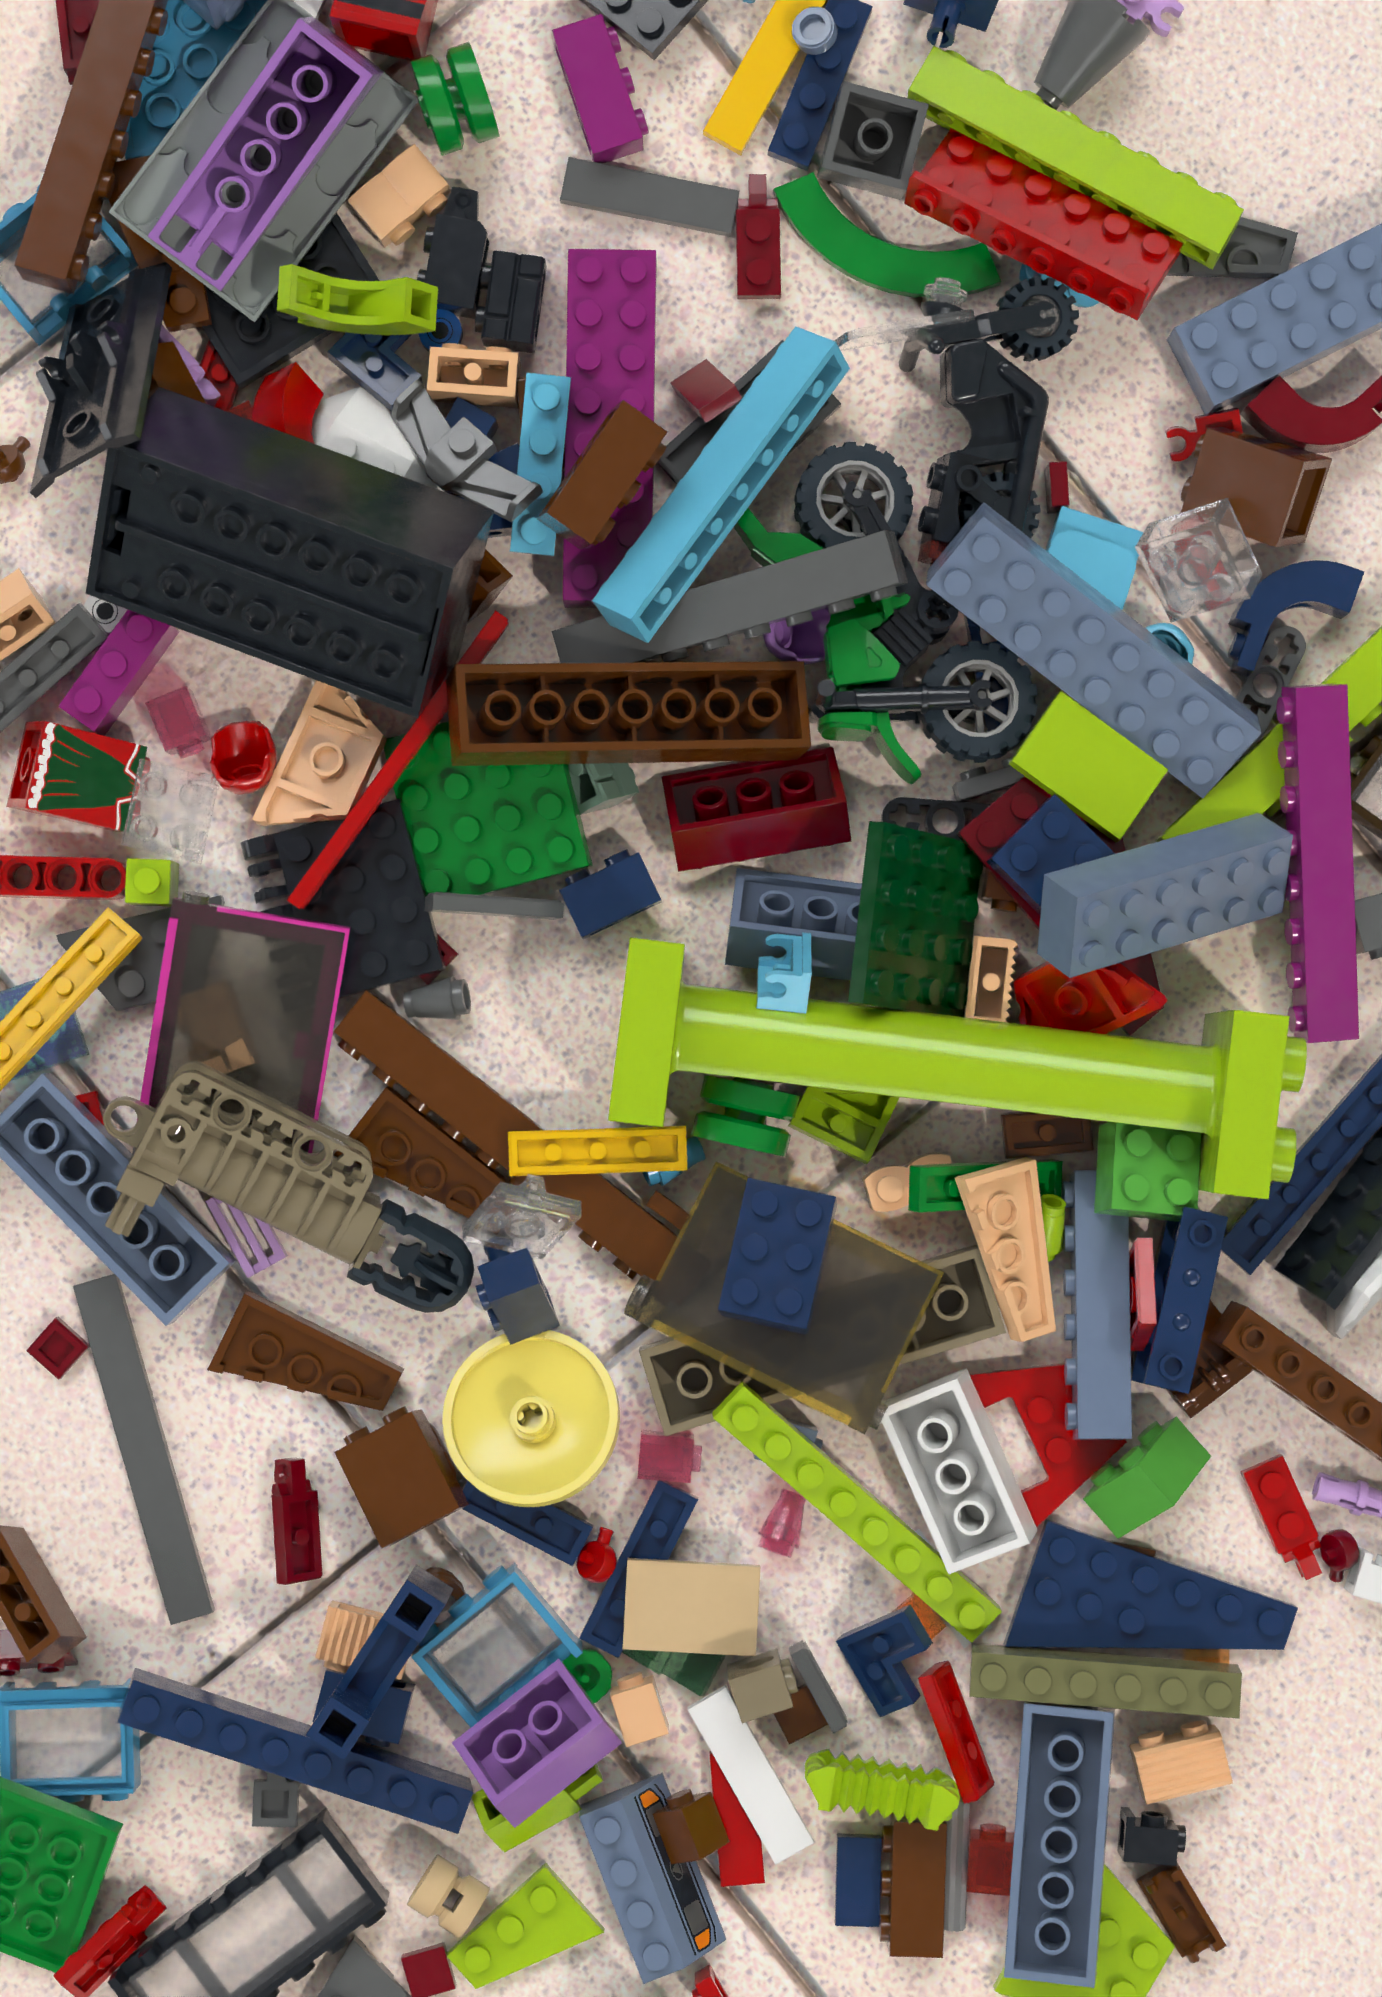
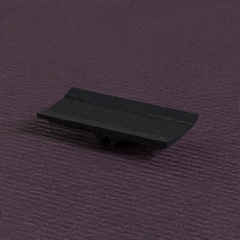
(101, 374)

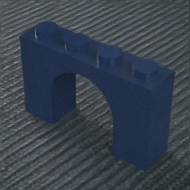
(379, 1662)

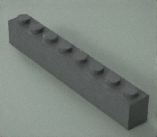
(749, 603)

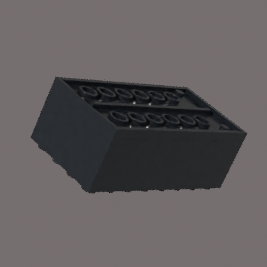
(288, 552)

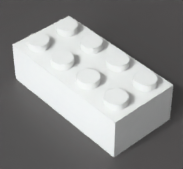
(958, 1471)

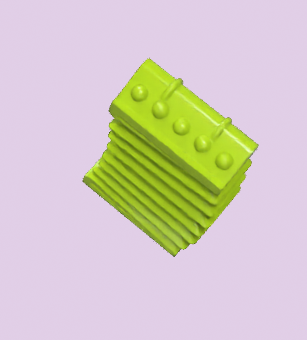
(881, 1788)

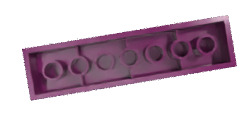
(608, 362)

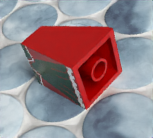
(75, 775)

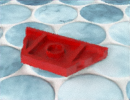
(1086, 1002)

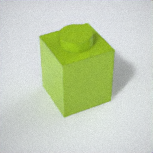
(151, 882)

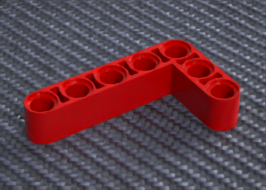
(46, 872)

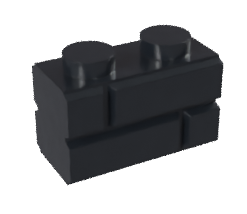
(512, 301)

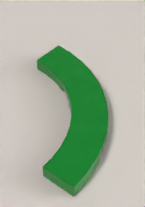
(873, 260)

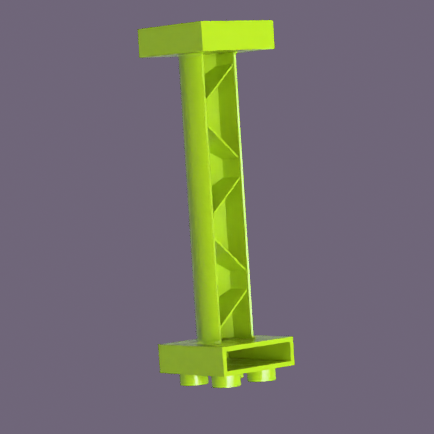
(1219, 1089)

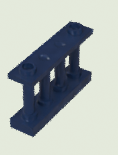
(1183, 1289)

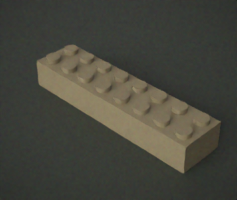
(692, 1385)

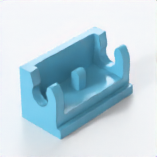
(786, 980)

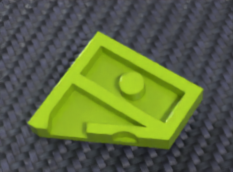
(844, 1119)

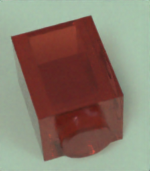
(990, 1860)

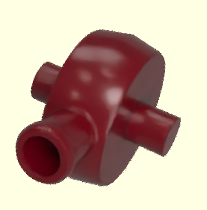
(1339, 1552)

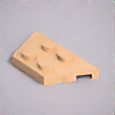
(322, 762)

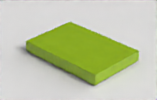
(1088, 766)

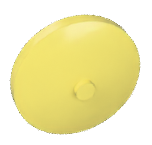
(531, 1419)

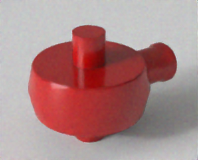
(597, 1558)

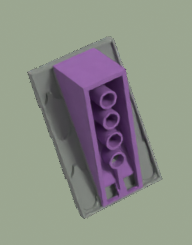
(264, 155)

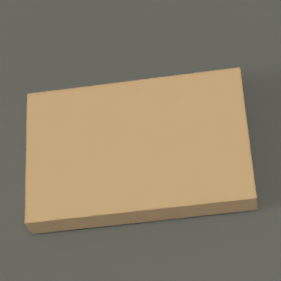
(691, 1607)

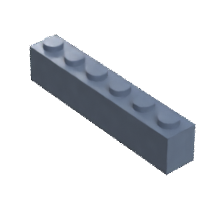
(1098, 1316)

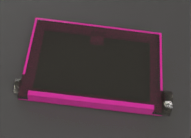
(248, 1000)

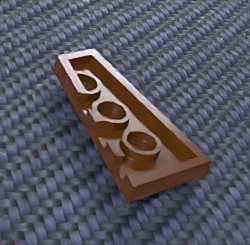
(186, 297)

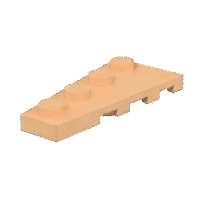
(1010, 1234)

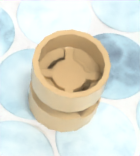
(436, 1886)

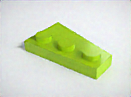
(524, 1929)

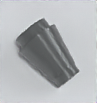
(439, 1000)

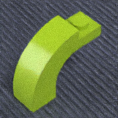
(357, 307)

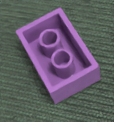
(536, 1743)

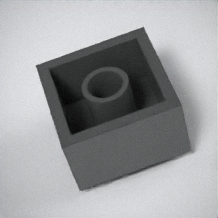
(872, 140)

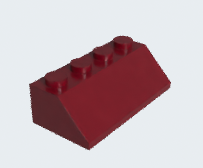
(756, 809)

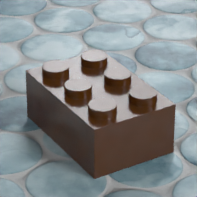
(604, 476)

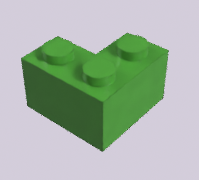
(1147, 1477)

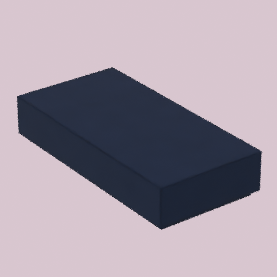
(858, 1880)

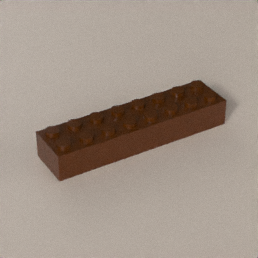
(627, 712)

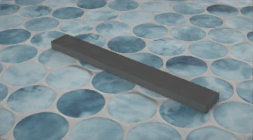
(144, 1449)

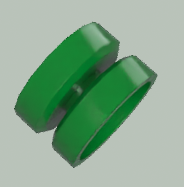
(454, 99)
(745, 1114)

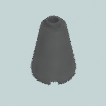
(1085, 49)

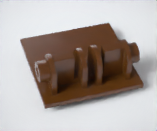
(1213, 1372)

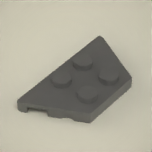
(138, 975)

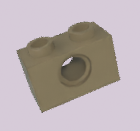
(762, 1685)

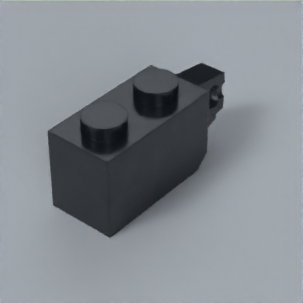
(457, 254)

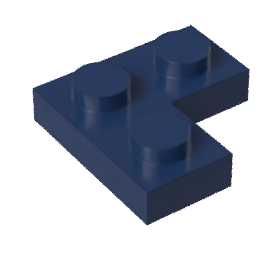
(374, 365)
(876, 1657)

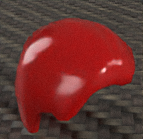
(243, 756)

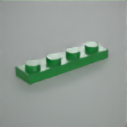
(935, 1189)

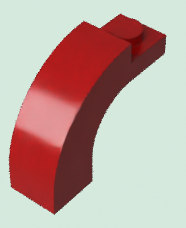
(288, 402)

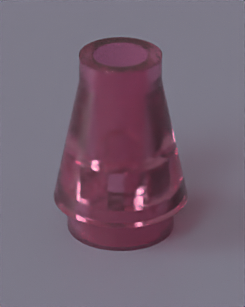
(783, 1525)

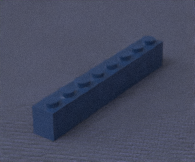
(282, 1748)

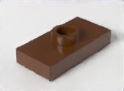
(1044, 1134)

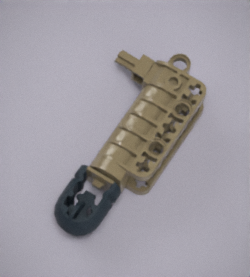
(281, 1183)

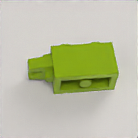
(551, 1813)

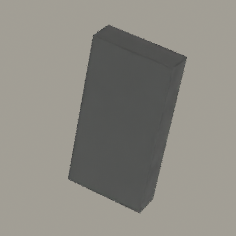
(818, 1686)

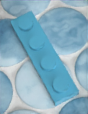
(540, 457)

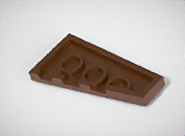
(422, 1155)
(291, 1351)

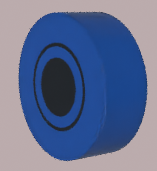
(447, 331)

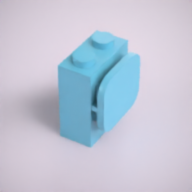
(1096, 551)

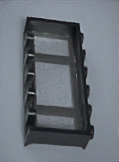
(262, 1922)

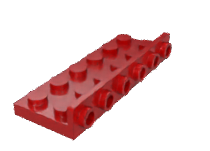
(1043, 224)

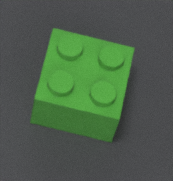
(1146, 1171)

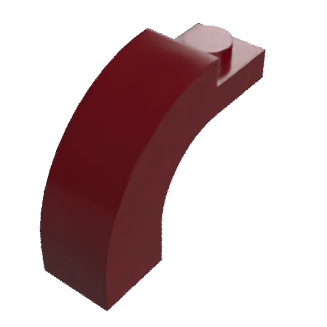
(1290, 420)

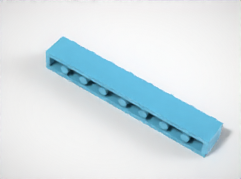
(721, 484)

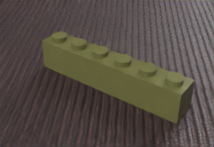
(1105, 1680)

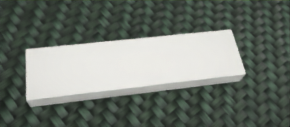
(750, 1775)

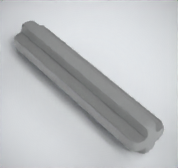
(956, 1869)

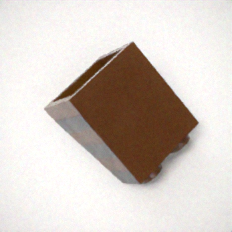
(1266, 482)

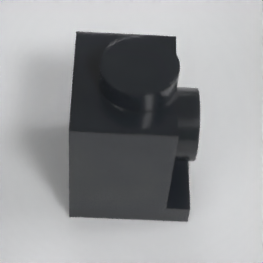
(1150, 1838)

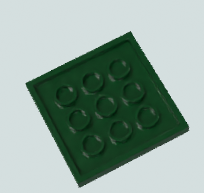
(915, 921)

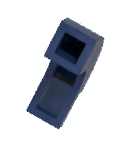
(1306, 584)

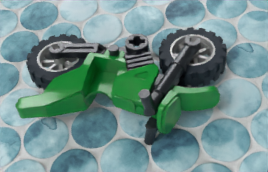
(881, 639)

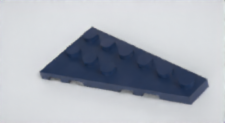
(1110, 1596)

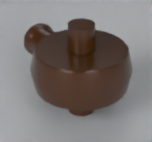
(12, 460)

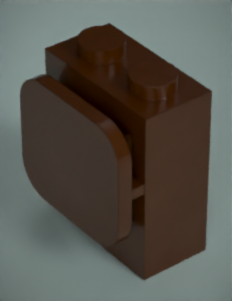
(401, 1475)

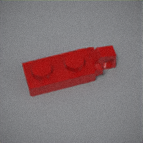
(1284, 1513)
(110, 1944)

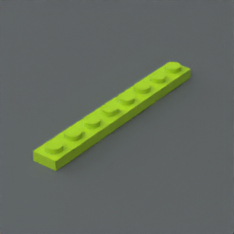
(855, 1511)

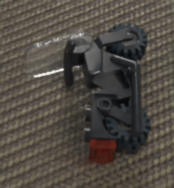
(991, 393)

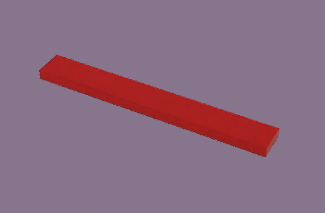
(391, 770)

